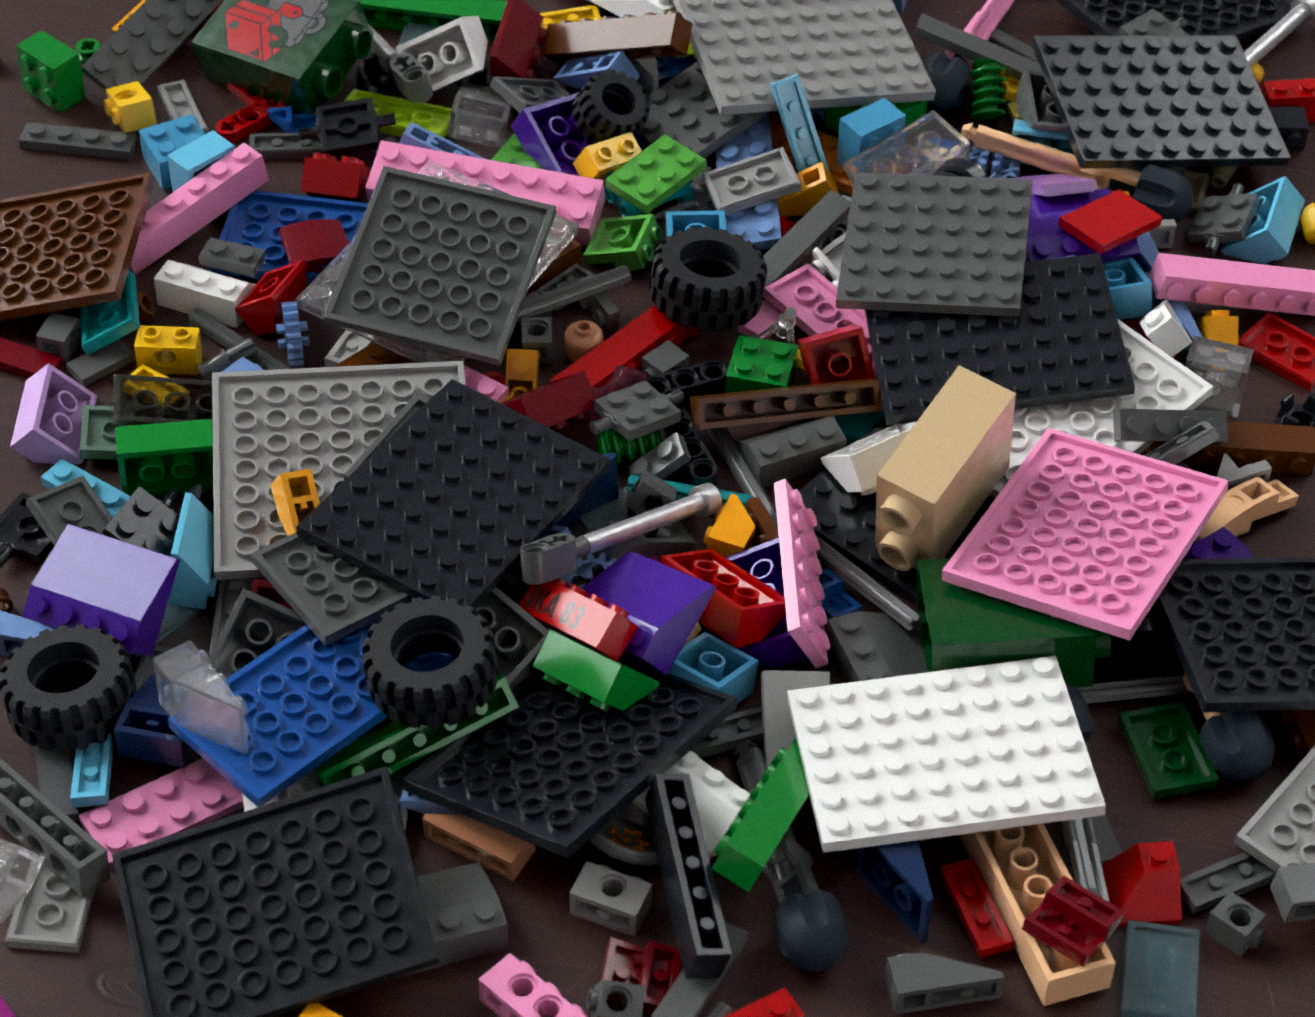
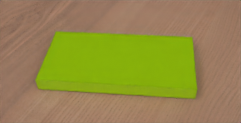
(426, 115)

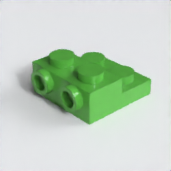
(624, 241)

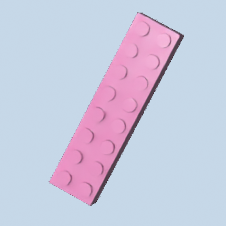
(574, 196)

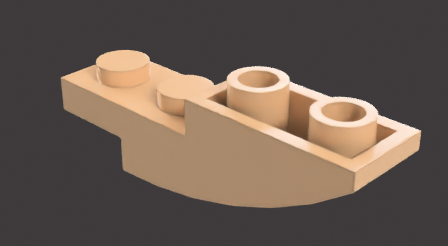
(1248, 503)

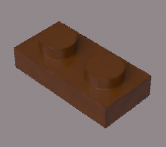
(764, 526)

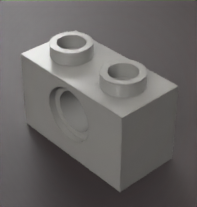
(593, 901)

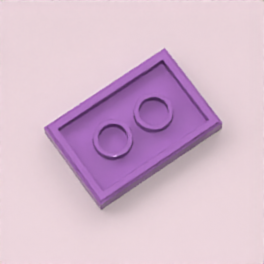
(1060, 184)

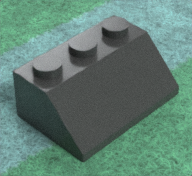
(791, 448)

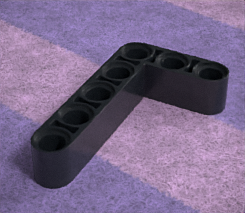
(694, 380)

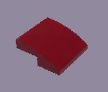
(313, 241)
(1073, 921)
(649, 966)

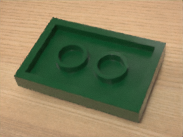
(1167, 750)

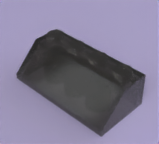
(159, 400)

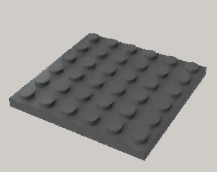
(935, 244)
(441, 265)

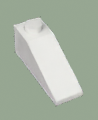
(1165, 329)

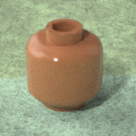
(581, 338)

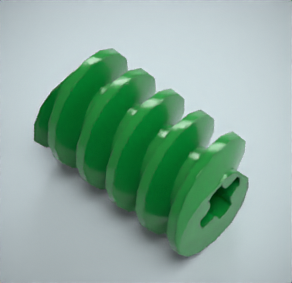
(987, 90)
(621, 446)

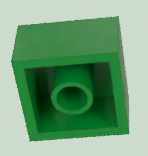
(51, 71)
(761, 365)

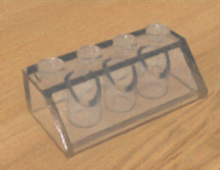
(912, 150)

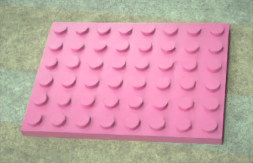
(1086, 533)

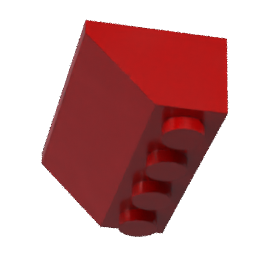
(741, 606)

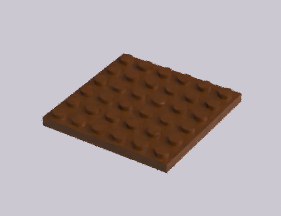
(69, 245)

